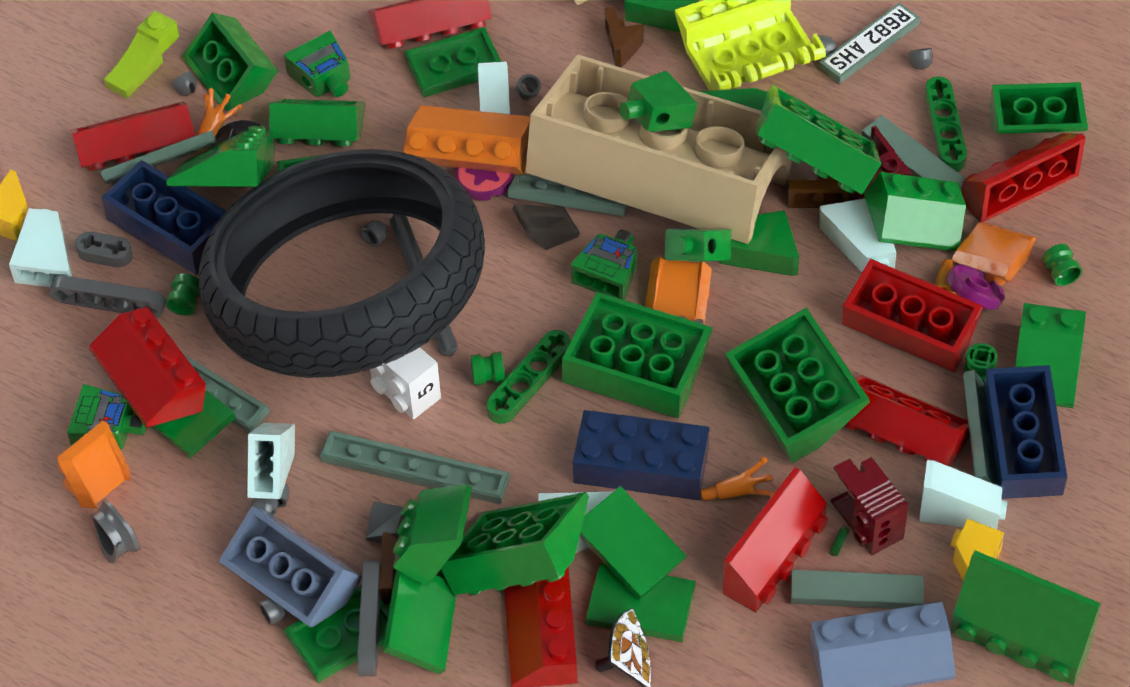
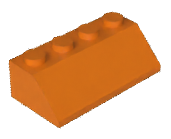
(469, 139)

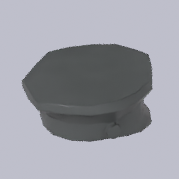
(113, 532)

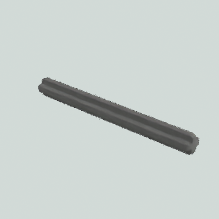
(413, 257)

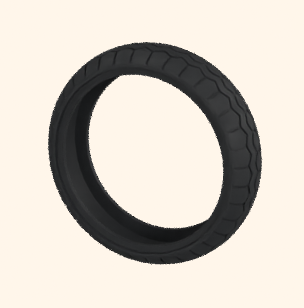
(363, 332)

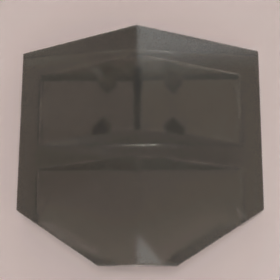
(546, 224)

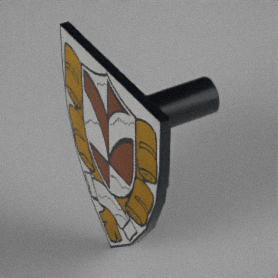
(628, 650)

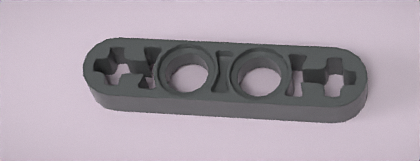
(105, 295)
(369, 618)

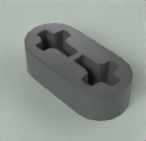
(104, 248)

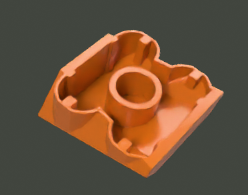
(995, 252)
(679, 288)
(93, 466)

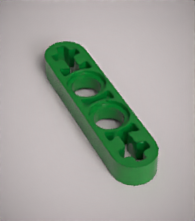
(942, 124)
(525, 374)

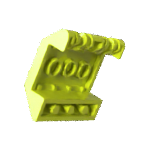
(744, 40)

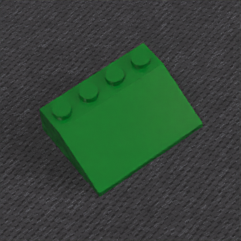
(818, 141)
(234, 162)
(636, 354)
(797, 384)
(517, 545)
(1025, 618)

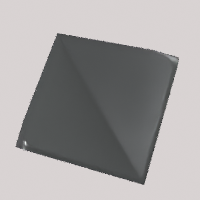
(384, 519)

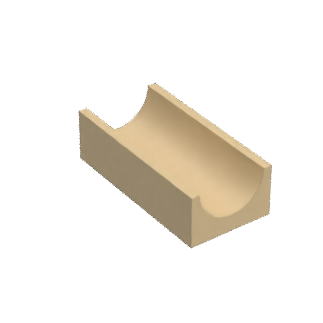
(690, 175)

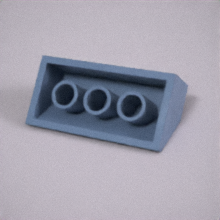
(289, 567)
(884, 648)

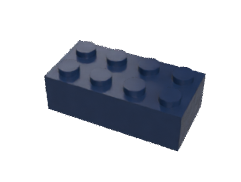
(162, 216)
(1024, 432)
(641, 454)

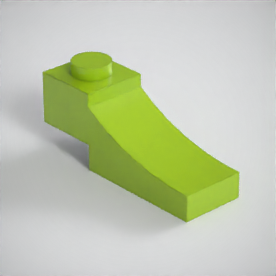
(143, 55)

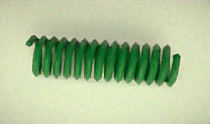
(839, 540)

